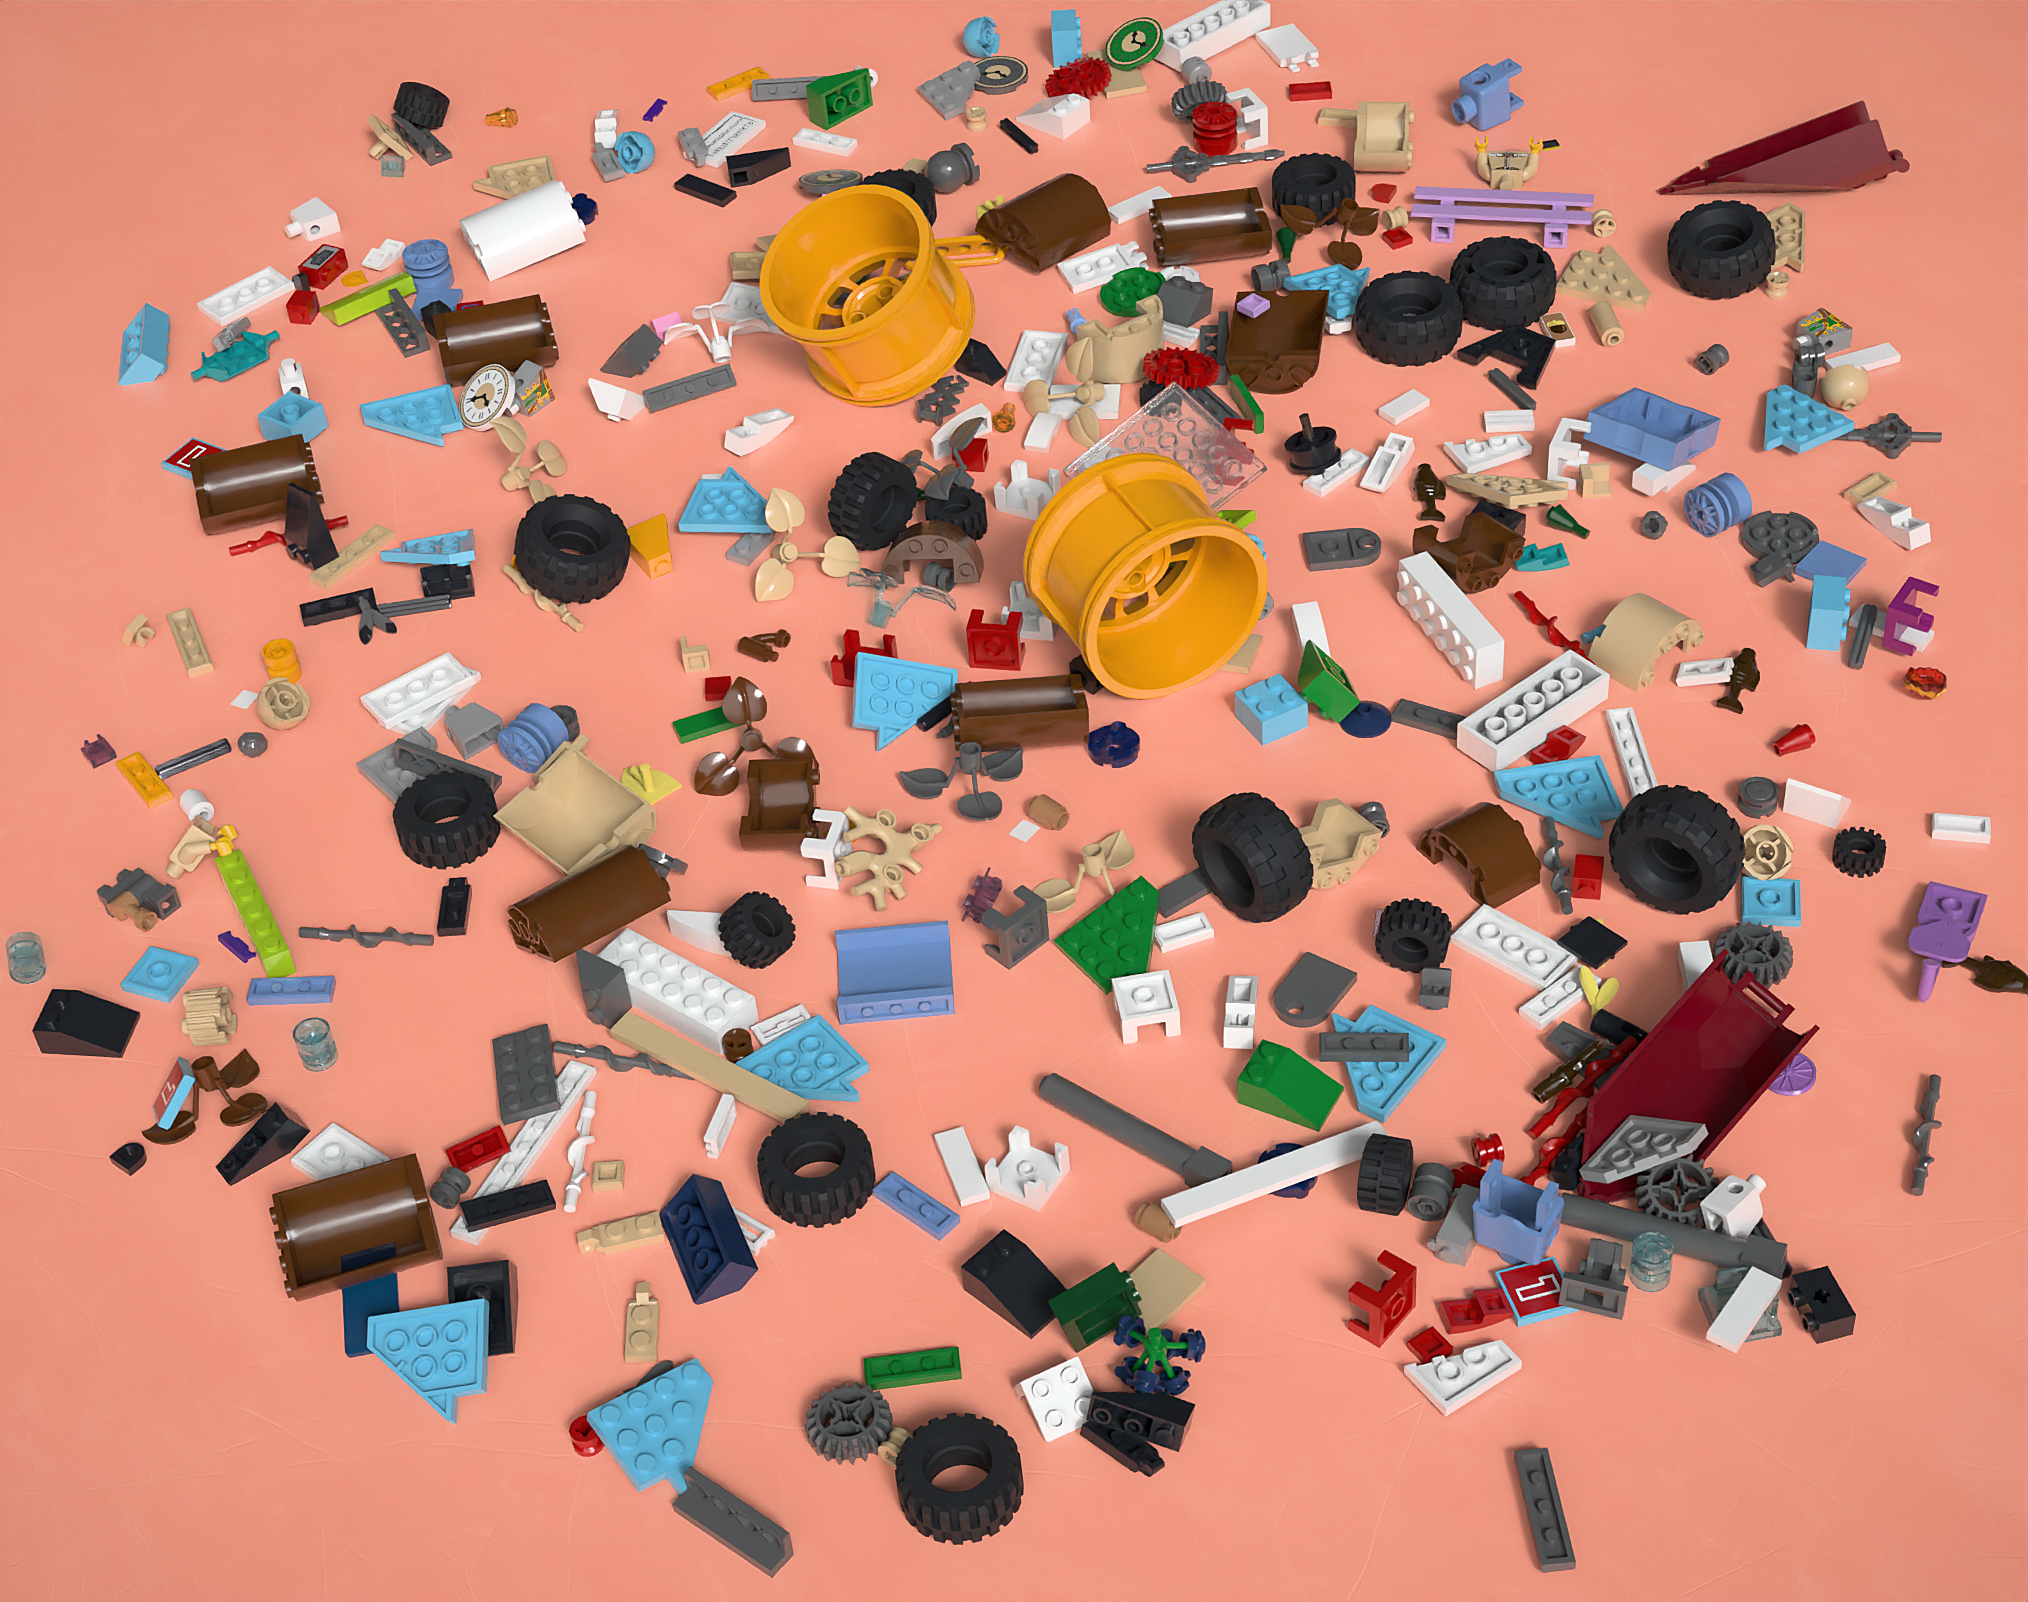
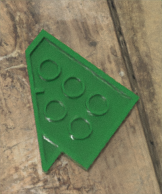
(1116, 936)

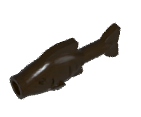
(1429, 489)
(1744, 675)
(1995, 974)
(1565, 1073)

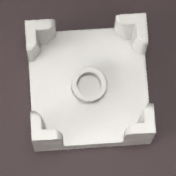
(1253, 118)
(1564, 452)
(1026, 495)
(1035, 623)
(828, 849)
(1145, 1001)
(1027, 1172)

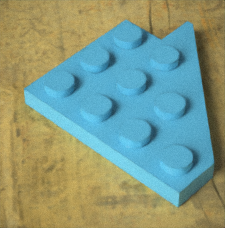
(1800, 421)
(439, 549)
(895, 693)
(1384, 1085)

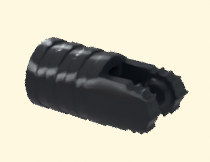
(1615, 1028)

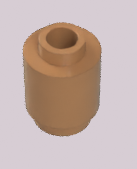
(1048, 812)
(1155, 1222)

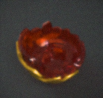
(1925, 683)

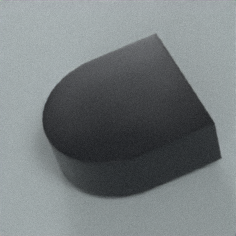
(129, 1158)

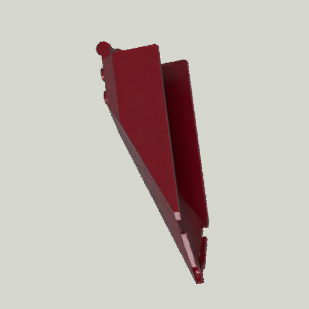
(1814, 156)
(1695, 1066)

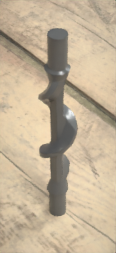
(1552, 862)
(366, 939)
(617, 1062)
(1922, 1135)

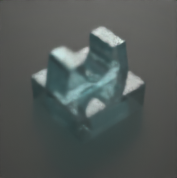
(392, 165)

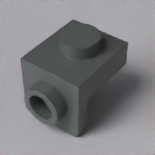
(1772, 568)
(1435, 988)

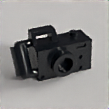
(1568, 1164)

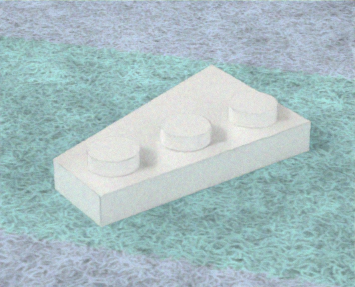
(1479, 456)
(1461, 1378)

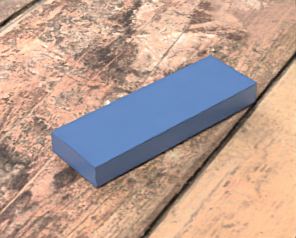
(291, 990)
(916, 1206)

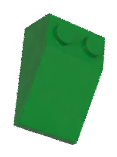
(838, 97)
(1326, 684)
(1287, 1086)

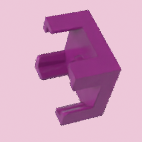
(1904, 614)

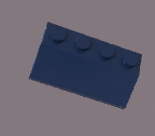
(707, 1240)

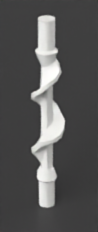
(577, 1151)

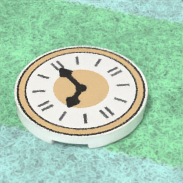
(486, 397)

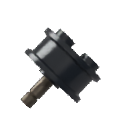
(1312, 448)

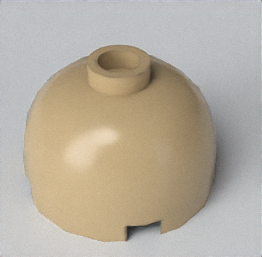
(1845, 386)
(282, 704)
(1767, 852)

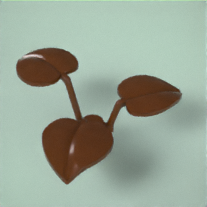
(1361, 219)
(743, 704)
(235, 1074)

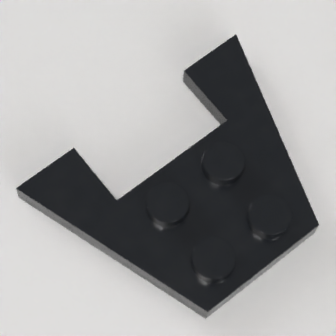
(1517, 346)

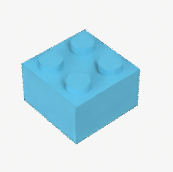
(1065, 37)
(293, 416)
(1828, 613)
(1271, 709)

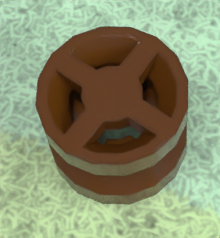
(737, 1045)

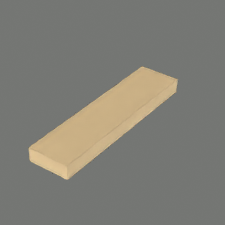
(352, 557)
(189, 642)

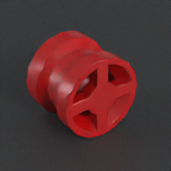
(1487, 1149)
(588, 1445)

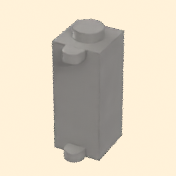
(1456, 1236)

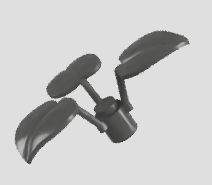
(940, 483)
(1001, 766)

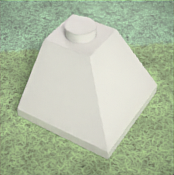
(616, 401)

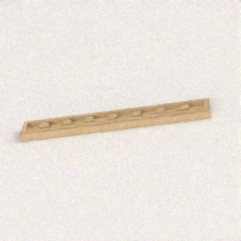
(709, 1068)

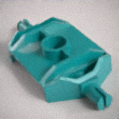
(237, 357)

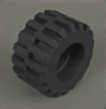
(421, 104)
(963, 508)
(756, 930)
(1413, 935)
(1385, 1174)

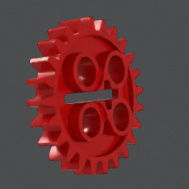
(1080, 78)
(1182, 366)

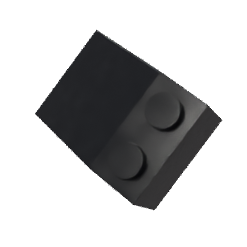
(306, 530)
(84, 1025)
(1012, 1283)
(499, 1286)

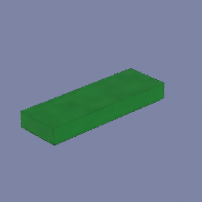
(1246, 403)
(702, 725)
(913, 1368)

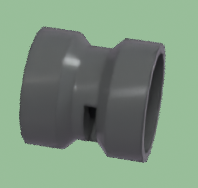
(1811, 354)
(1712, 359)
(938, 576)
(1375, 814)
(448, 1190)

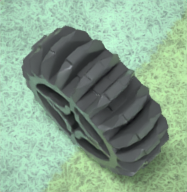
(1195, 94)
(1753, 949)
(1691, 1192)
(846, 1435)

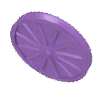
(1796, 1077)

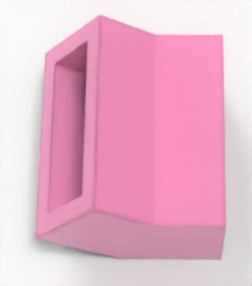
(660, 324)

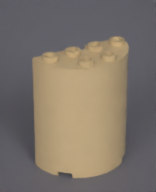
(578, 814)

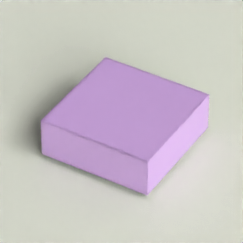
(1253, 305)

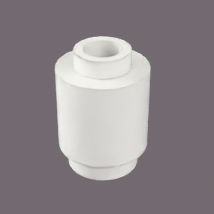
(195, 802)

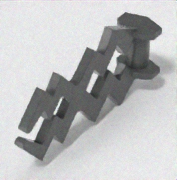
(945, 407)

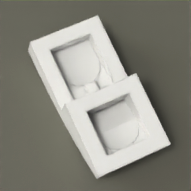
(384, 256)
(1042, 432)

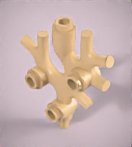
(885, 865)

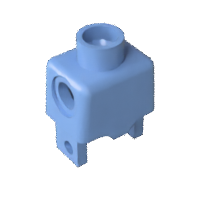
(1486, 95)
(1516, 1216)

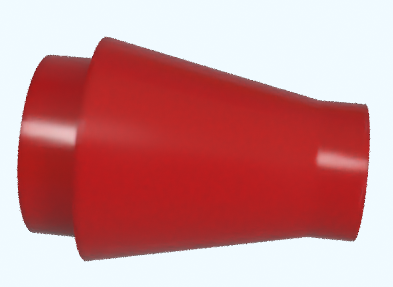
(1795, 740)

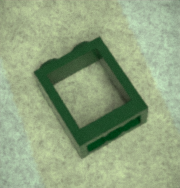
(1095, 1306)

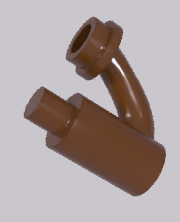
(757, 649)

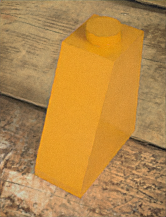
(651, 546)

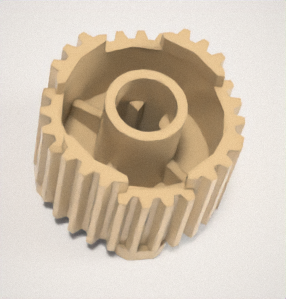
(209, 1016)

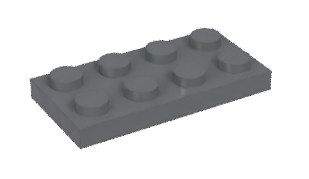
(526, 1074)

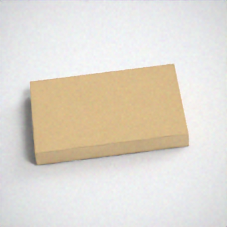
(1164, 1288)

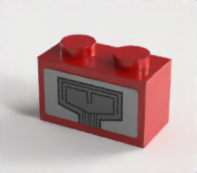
(324, 266)

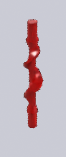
(271, 537)
(1554, 634)
(1585, 1089)
(1553, 1147)

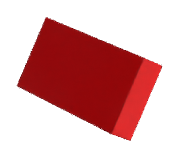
(1310, 91)

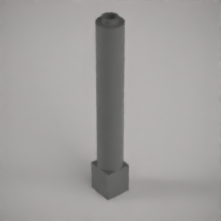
(1193, 1164)
(1687, 1240)

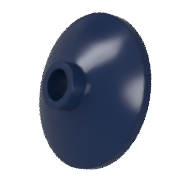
(1367, 720)

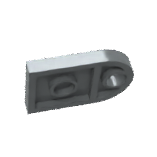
(1341, 548)
(1314, 988)

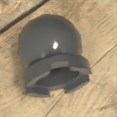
(952, 168)

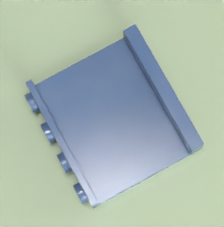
(894, 972)

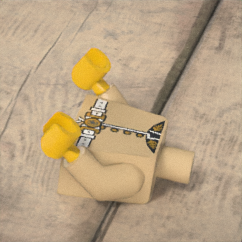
(1507, 168)
(196, 842)

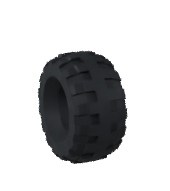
(1721, 249)
(1504, 282)
(1408, 338)
(574, 525)
(1252, 857)
(1665, 873)

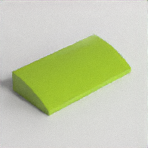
(367, 299)

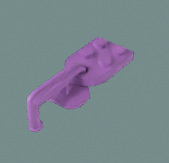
(1944, 930)

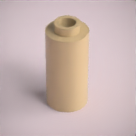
(1606, 324)

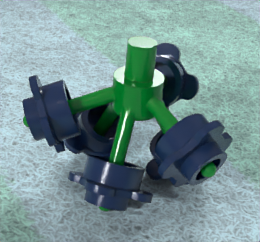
(1159, 1349)

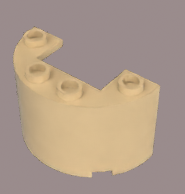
(1383, 137)
(1122, 349)
(1639, 634)
(1338, 842)

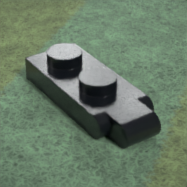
(454, 908)
(1124, 1448)

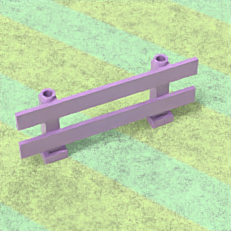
(1555, 220)

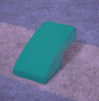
(1543, 559)

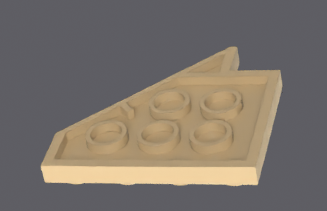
(516, 176)
(1789, 233)
(1604, 278)
(1510, 490)

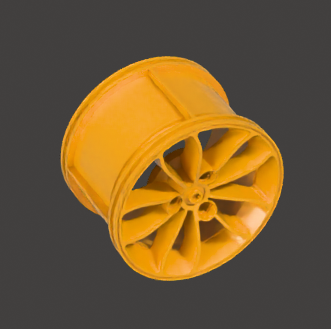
(892, 331)
(1113, 540)

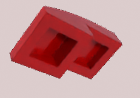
(1559, 746)
(1478, 1312)

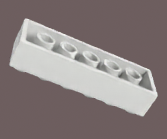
(1213, 30)
(1450, 620)
(1532, 710)
(680, 991)

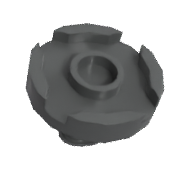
(662, 862)

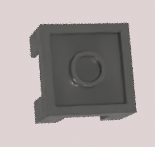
(1020, 932)

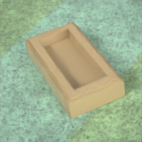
(1338, 118)
(1874, 485)

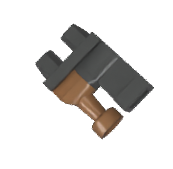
(137, 891)

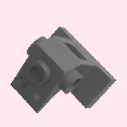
(1599, 1273)

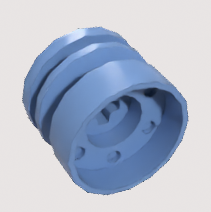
(428, 264)
(1718, 504)
(532, 737)

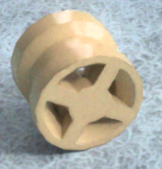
(976, 119)
(1395, 218)
(1608, 225)
(1777, 285)
(889, 1449)

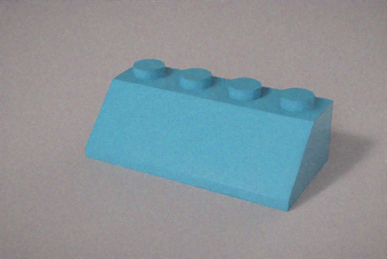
(144, 347)

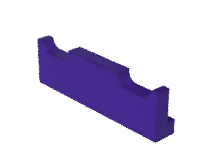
(654, 110)
(236, 946)

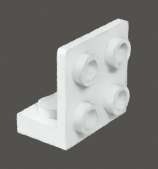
(1058, 1398)

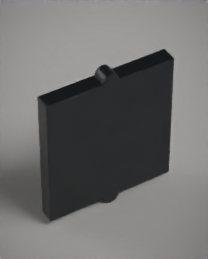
(1592, 942)

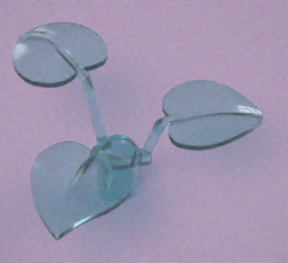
(881, 608)

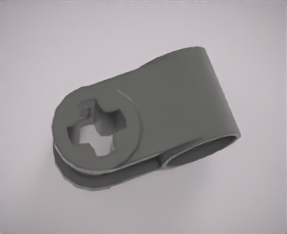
(1805, 378)

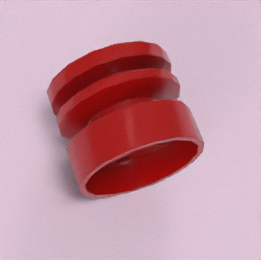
(1215, 129)

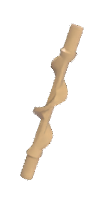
(542, 601)

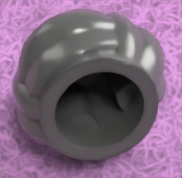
(1653, 525)
(252, 744)

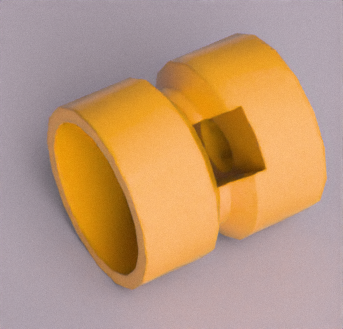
(282, 660)

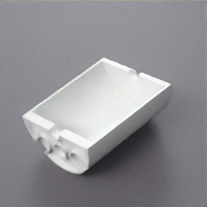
(523, 229)

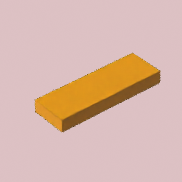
(736, 84)
(144, 780)

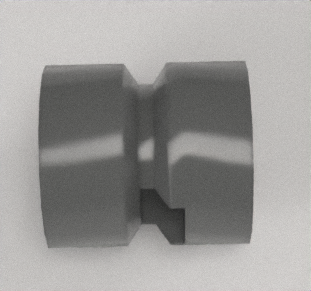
(1271, 276)
(1431, 1192)

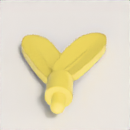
(1597, 997)

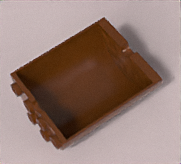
(1048, 221)
(1210, 227)
(495, 334)
(1281, 344)
(252, 482)
(1021, 713)
(587, 904)
(353, 1215)

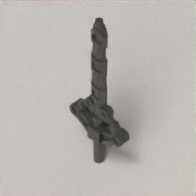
(1185, 168)
(1900, 435)

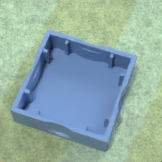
(1652, 428)

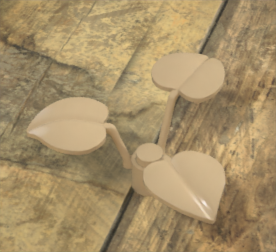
(1079, 362)
(514, 437)
(772, 579)
(1112, 852)

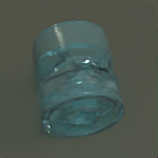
(25, 957)
(315, 1044)
(1651, 1262)

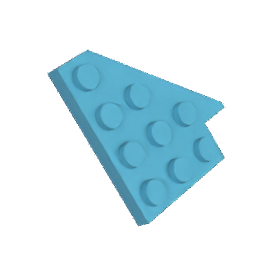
(1341, 282)
(416, 414)
(725, 507)
(1567, 790)
(810, 1062)
(436, 1351)
(656, 1426)

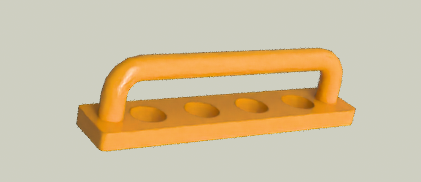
(975, 247)

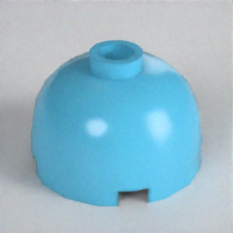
(980, 37)
(635, 151)

